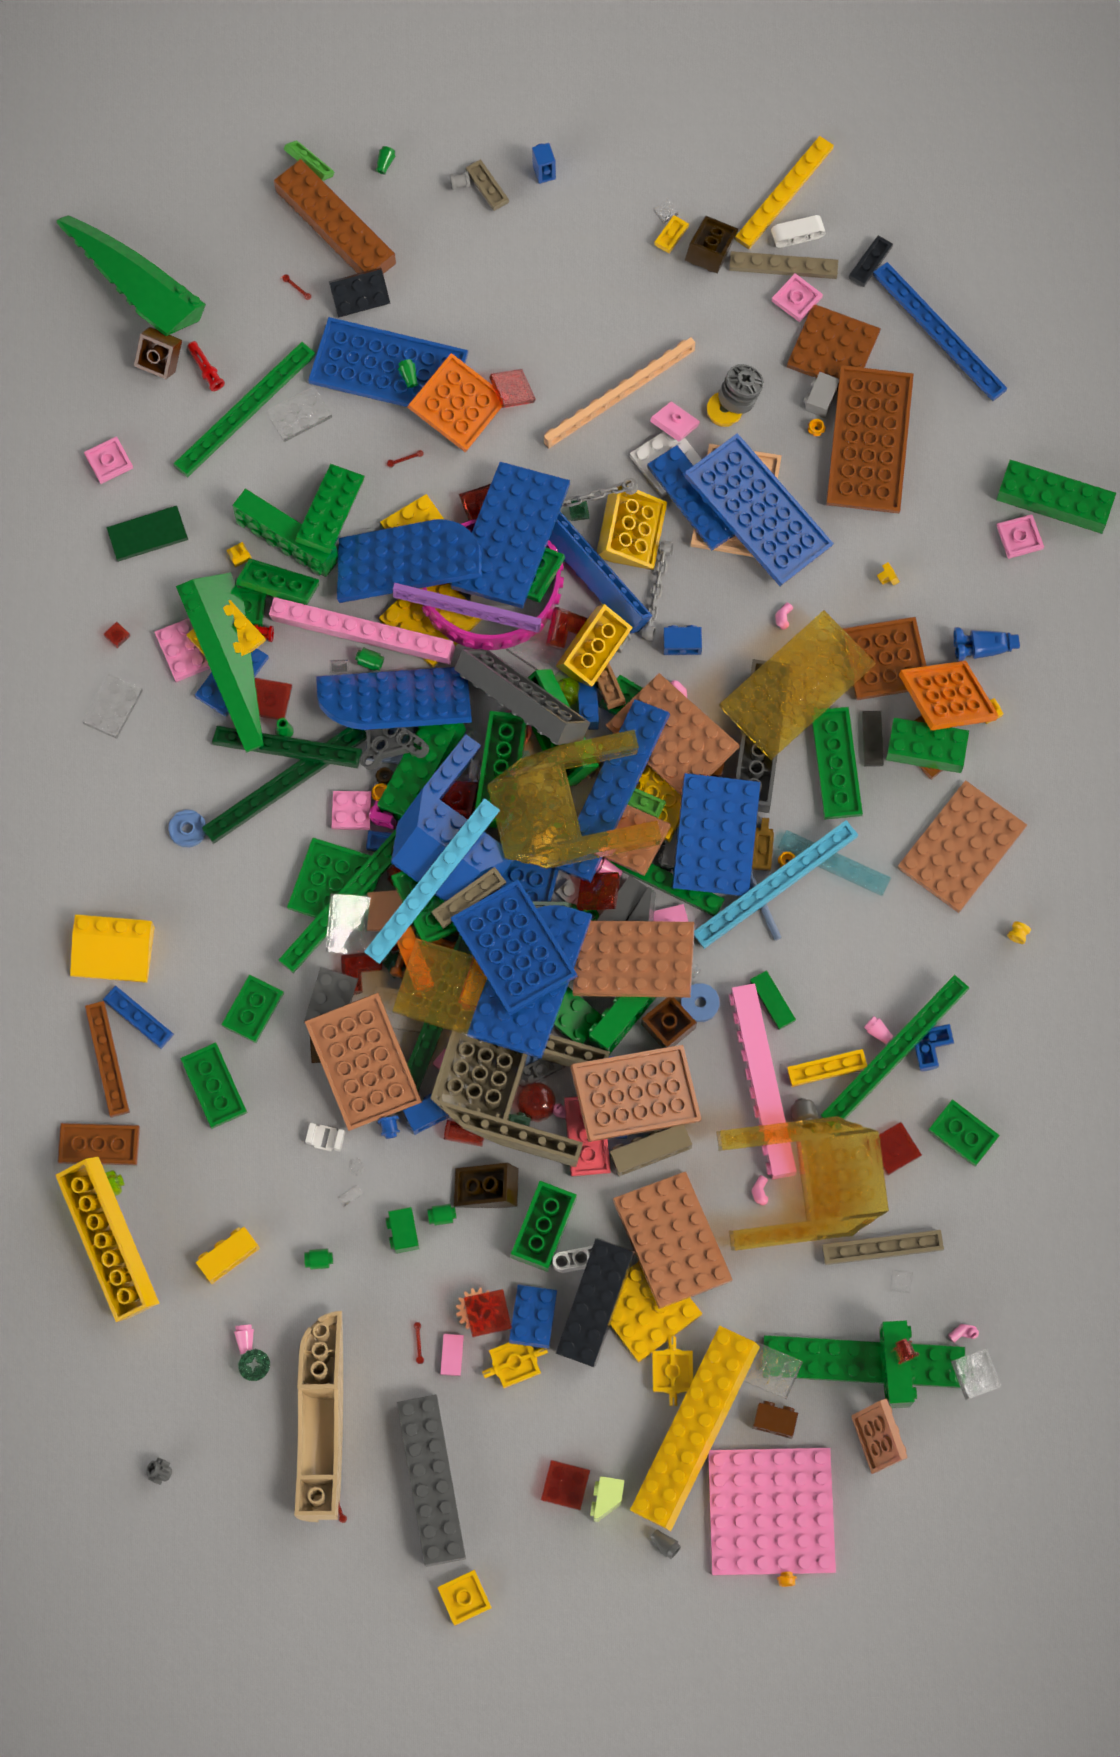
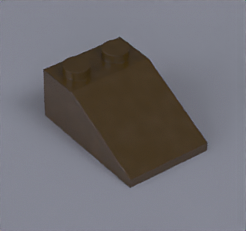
(711, 244)
(486, 1186)

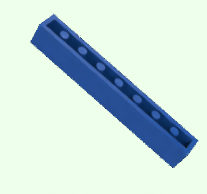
(598, 574)

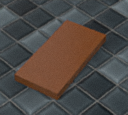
(109, 1142)

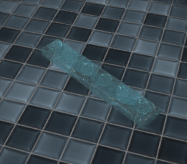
(839, 865)

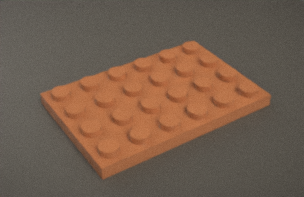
(689, 738)
(962, 846)
(636, 959)
(363, 1061)
(635, 1093)
(672, 1240)

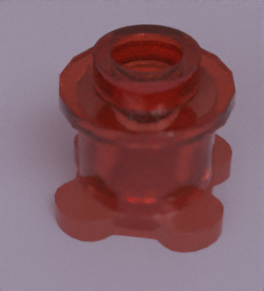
(905, 1351)

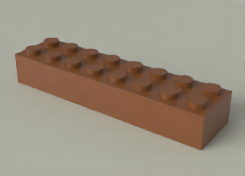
(333, 219)

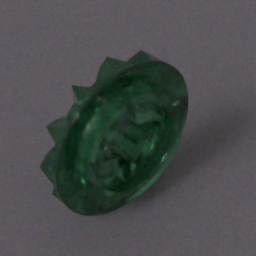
(259, 1371)

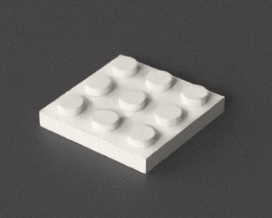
(657, 447)

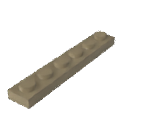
(783, 265)
(883, 1247)

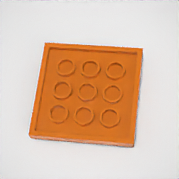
(457, 402)
(948, 695)

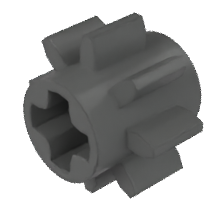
(159, 1471)

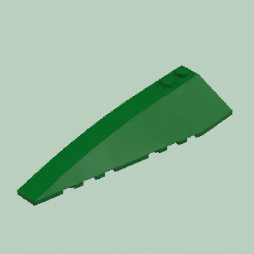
(147, 287)
(216, 633)

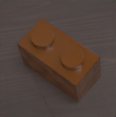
(775, 1419)

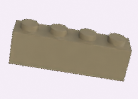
(650, 1150)

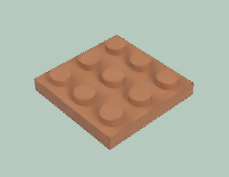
(639, 859)
(879, 1436)

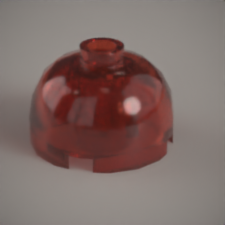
(536, 1101)

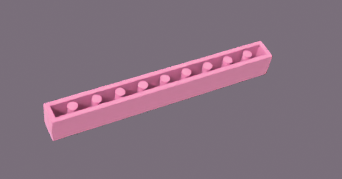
(362, 630)
(762, 1076)

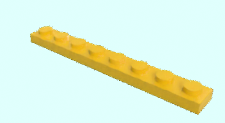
(784, 192)

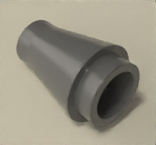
(665, 1543)

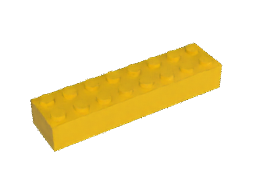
(107, 1239)

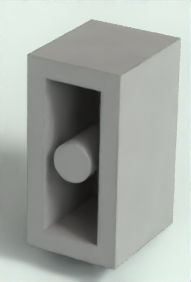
(822, 394)

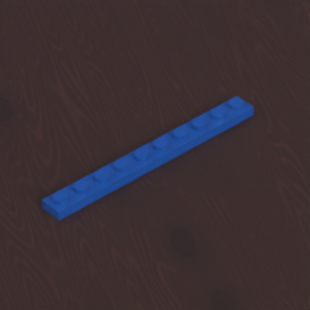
(940, 331)

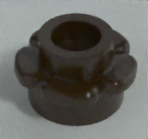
(384, 771)

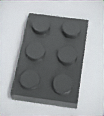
(330, 992)

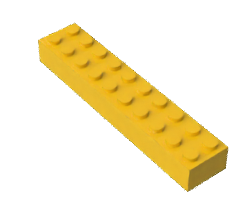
(694, 1428)

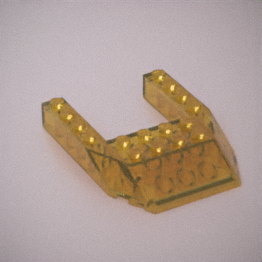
(538, 810)
(838, 1178)

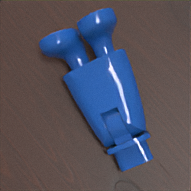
(983, 643)

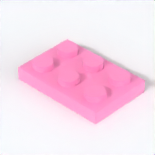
(180, 652)

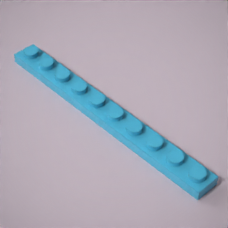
(432, 881)
(775, 884)

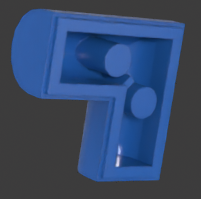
(926, 1050)

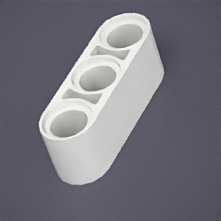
(798, 231)
(570, 1256)

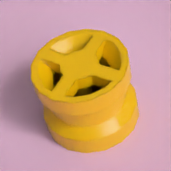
(1019, 932)

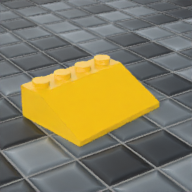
(631, 529)
(111, 948)

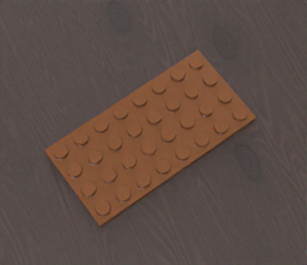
(870, 439)

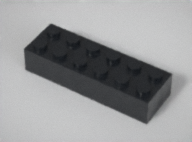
(595, 1302)

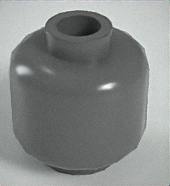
(803, 1110)

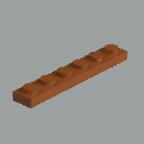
(107, 1059)

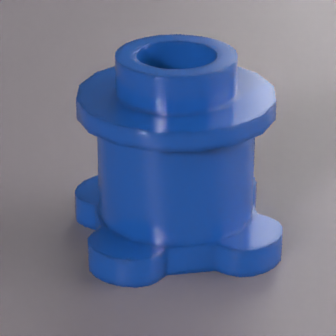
(389, 1127)

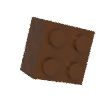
(157, 353)
(668, 1023)

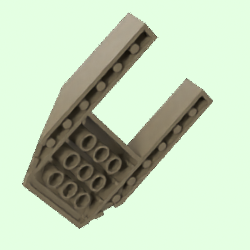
(480, 1086)

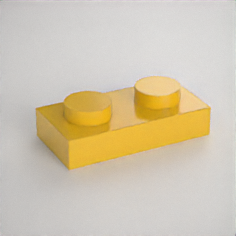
(671, 234)

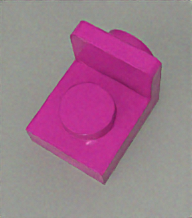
(383, 818)

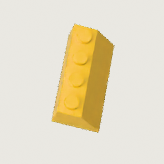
(594, 645)

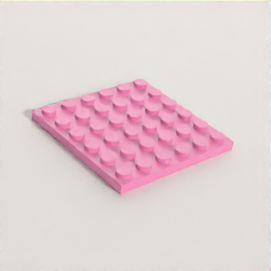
(771, 1511)

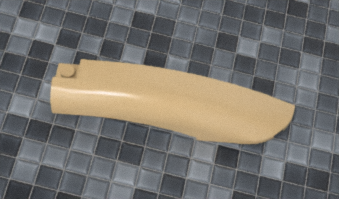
(320, 1420)

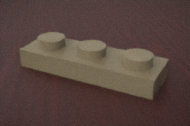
(487, 185)

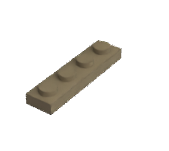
(473, 893)

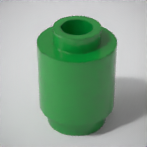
(369, 659)
(441, 1214)
(318, 1259)

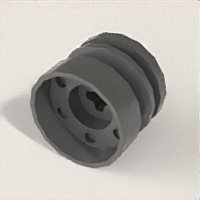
(741, 388)

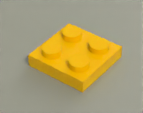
(464, 1597)

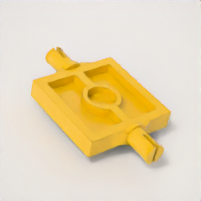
(514, 1363)
(672, 1370)

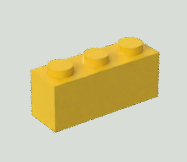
(227, 1254)

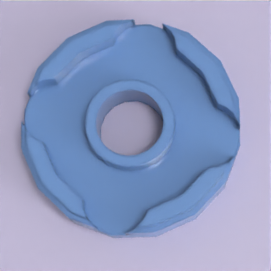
(179, 821)
(711, 998)

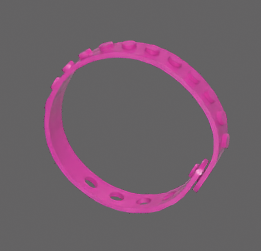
(499, 641)

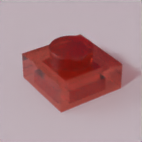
(116, 635)

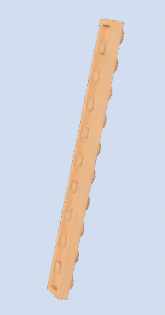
(615, 395)

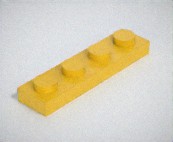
(827, 1068)

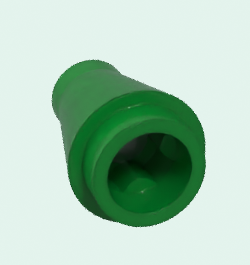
(385, 158)
(408, 372)
(284, 728)

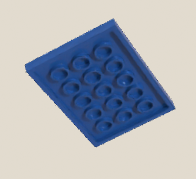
(716, 835)
(514, 947)

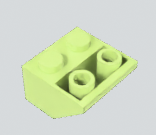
(609, 1497)

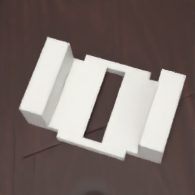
(316, 1133)

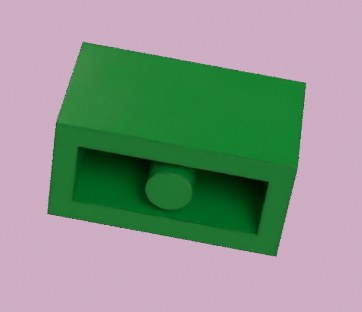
(403, 1229)

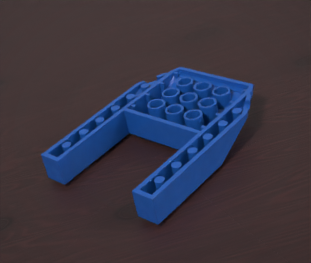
(432, 824)

